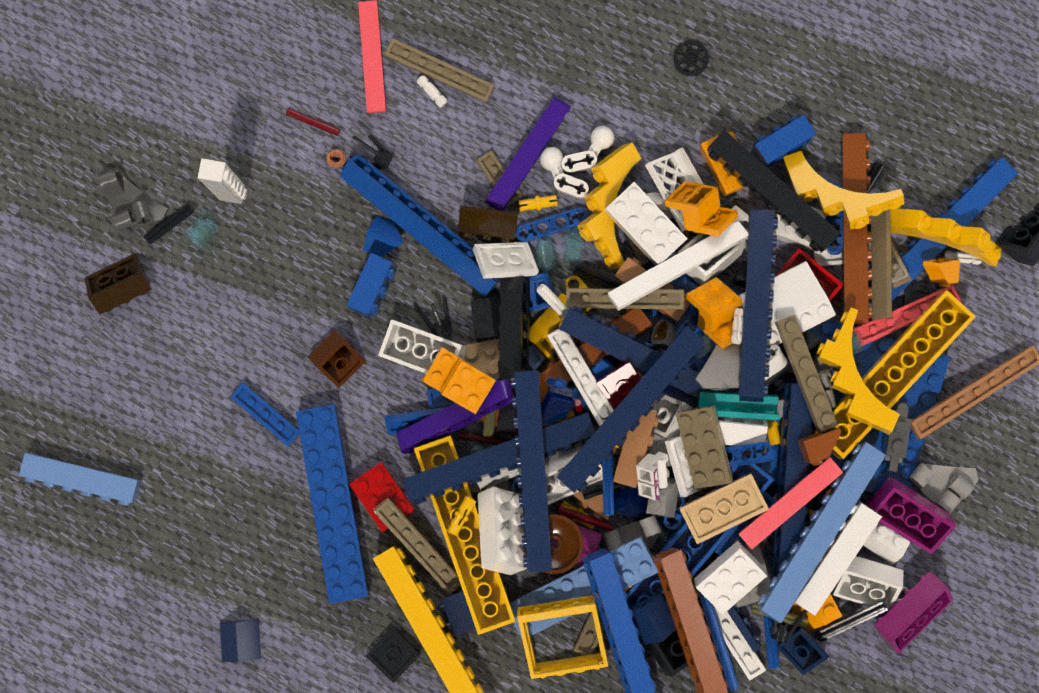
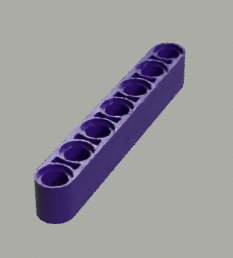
(528, 154)
(452, 419)

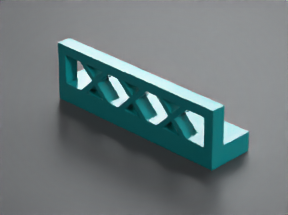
(728, 405)

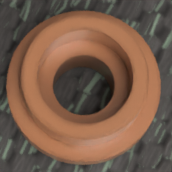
(336, 152)

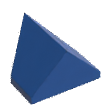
(382, 237)
(536, 301)

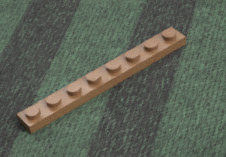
(975, 392)

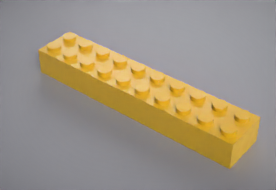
(904, 363)
(481, 587)
(425, 623)

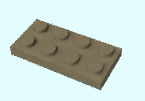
(704, 447)

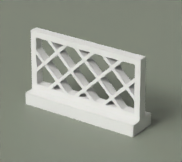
(681, 168)

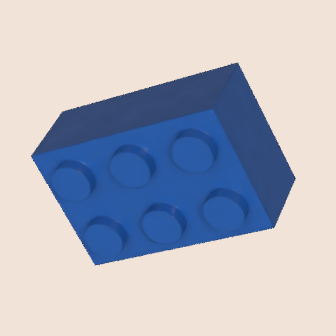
(783, 141)
(371, 286)

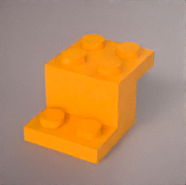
(701, 208)
(716, 310)
(458, 380)

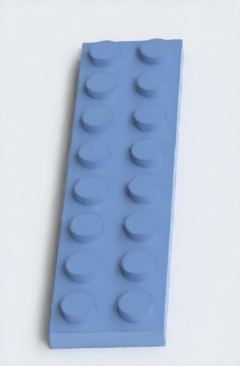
(632, 562)

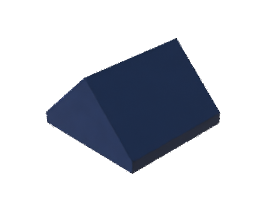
(653, 619)
(240, 641)
(803, 651)

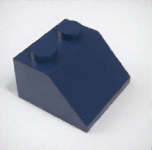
(458, 613)

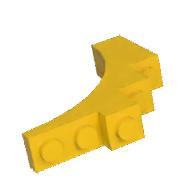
(833, 199)
(599, 226)
(947, 232)
(864, 405)

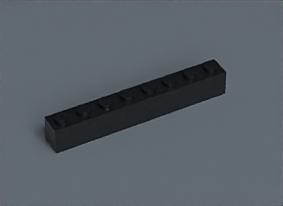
(772, 191)
(514, 339)

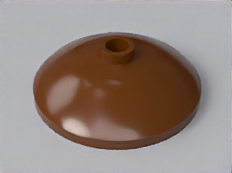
(569, 546)

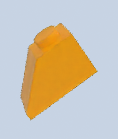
(943, 271)

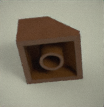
(336, 359)

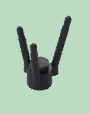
(381, 157)
(441, 328)
(781, 633)

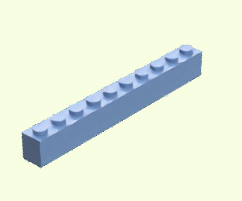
(821, 531)

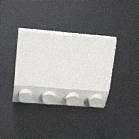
(800, 295)

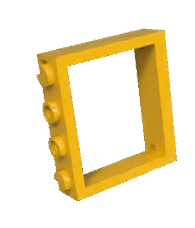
(560, 609)

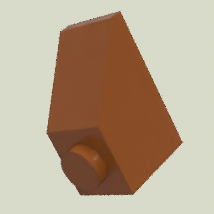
(818, 446)

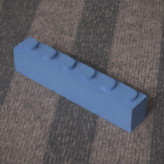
(80, 478)

